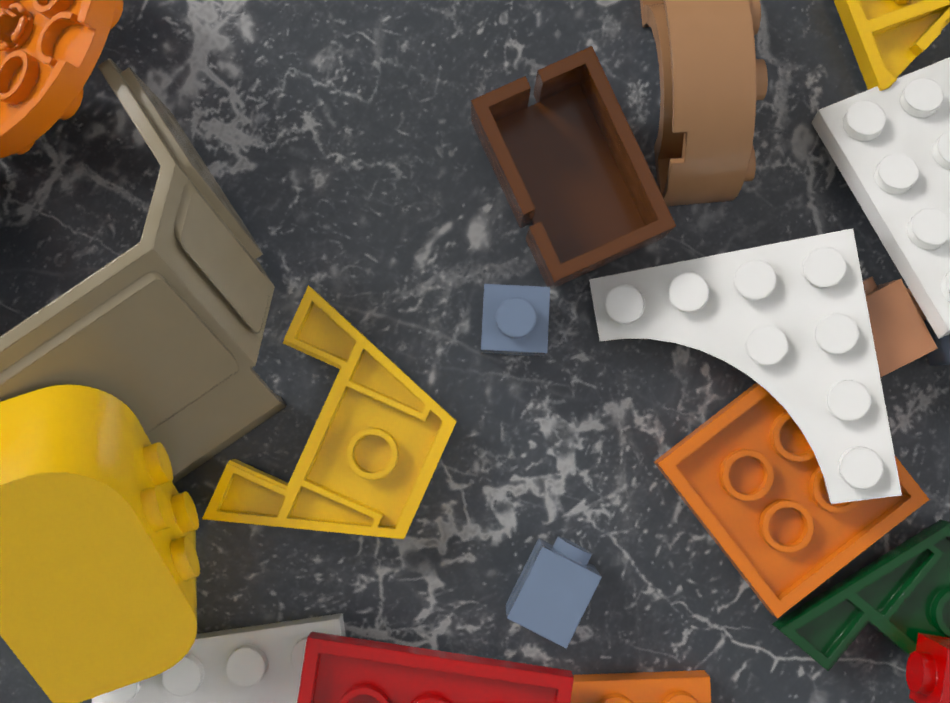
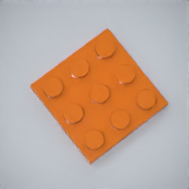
(767, 500)

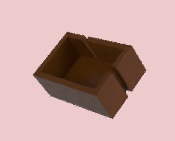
(571, 168)

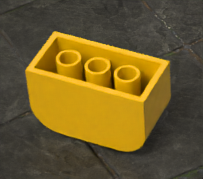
(91, 545)

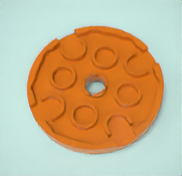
(46, 61)

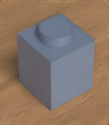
(515, 320)
(553, 590)

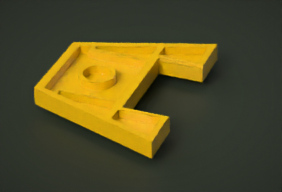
(367, 449)

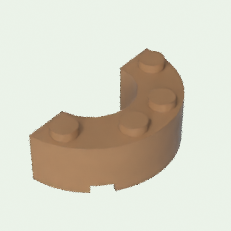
(706, 96)

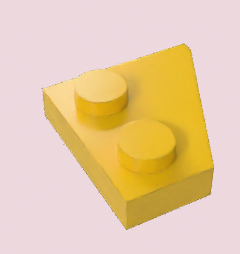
(890, 34)

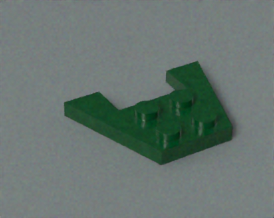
(895, 594)

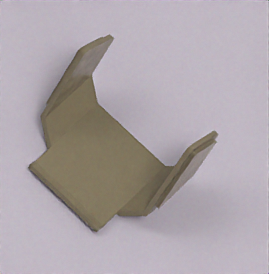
(168, 319)

